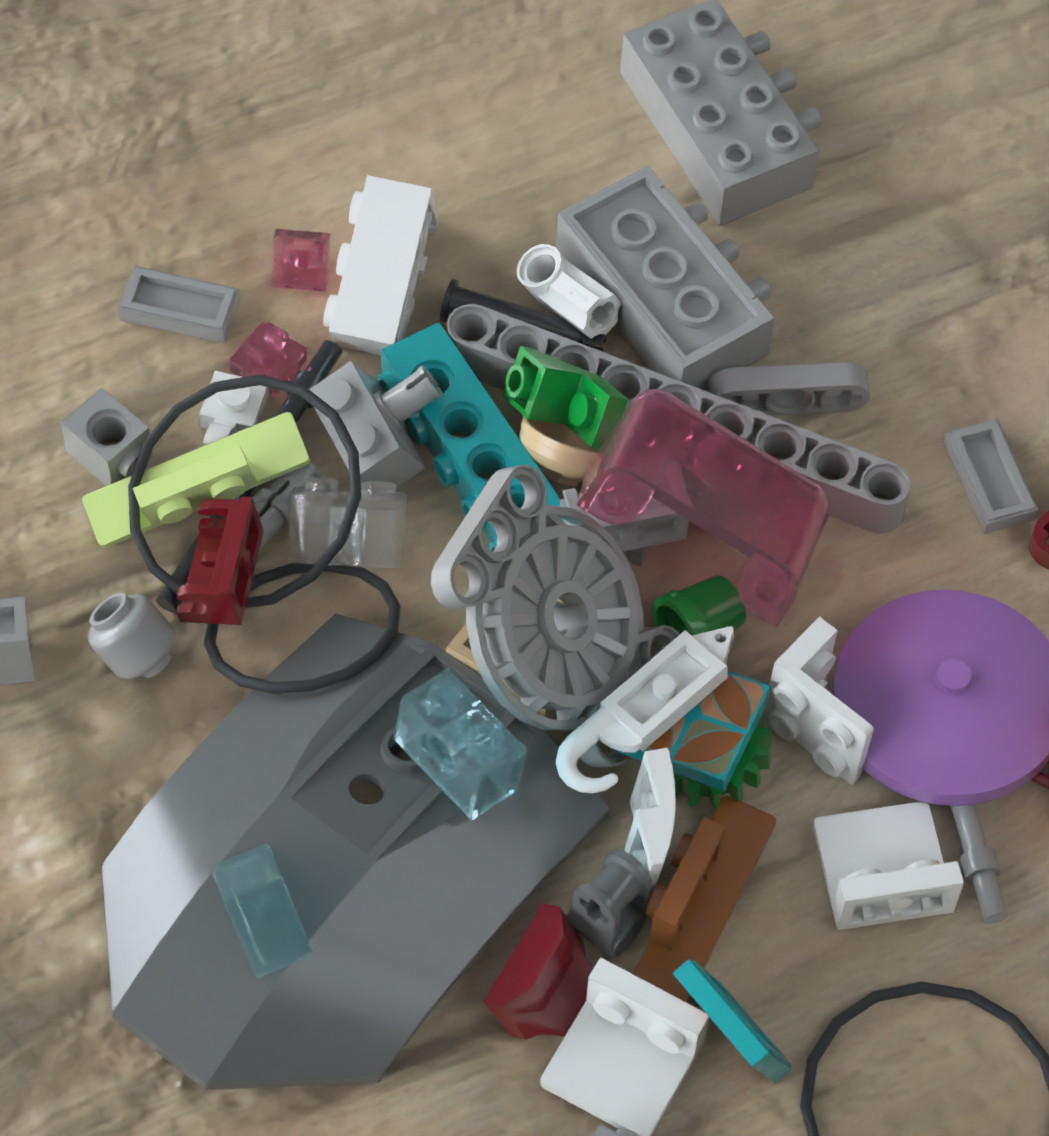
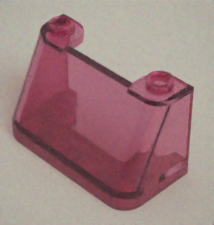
(717, 483)

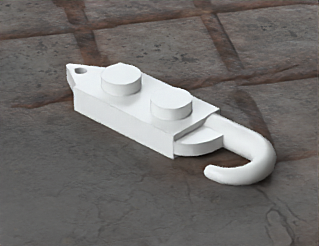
(648, 703)

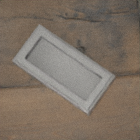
(179, 304)
(990, 476)

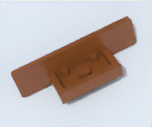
(703, 891)

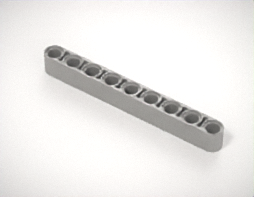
(806, 452)

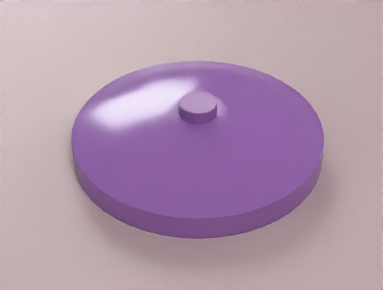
(950, 696)

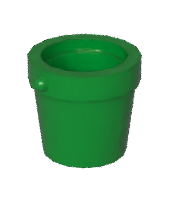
(700, 607)

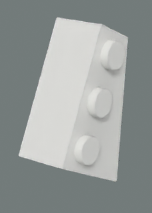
(381, 264)

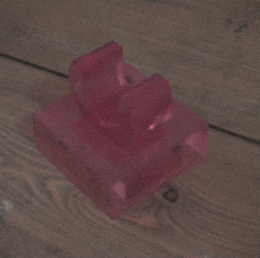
(300, 260)
(269, 354)

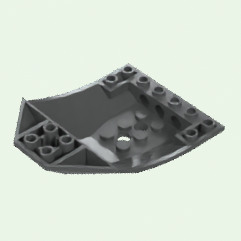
(384, 890)

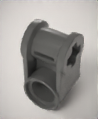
(613, 904)

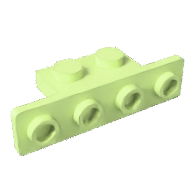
(210, 472)

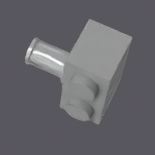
(377, 420)

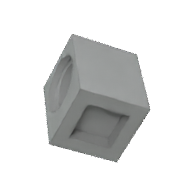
(99, 421)

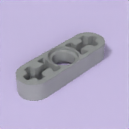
(794, 387)

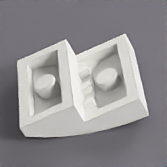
(653, 813)

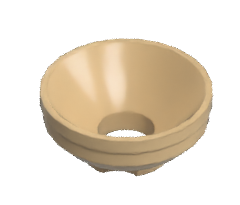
(557, 450)

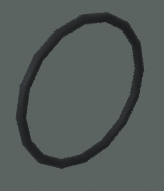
(325, 680)

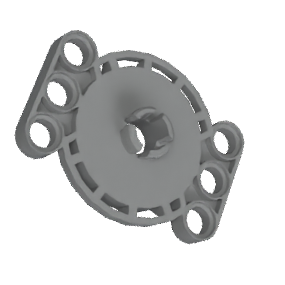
(515, 612)

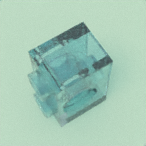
(459, 744)

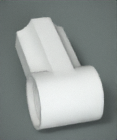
(568, 291)

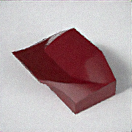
(543, 978)

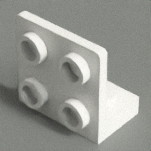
(809, 714)
(885, 866)
(626, 1050)

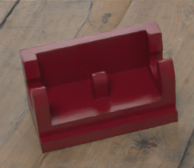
(222, 563)

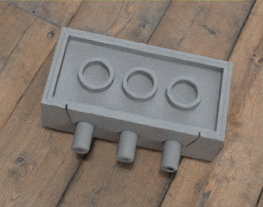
(721, 110)
(676, 288)

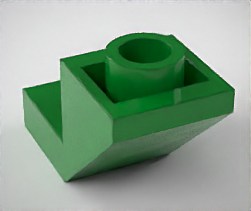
(565, 395)

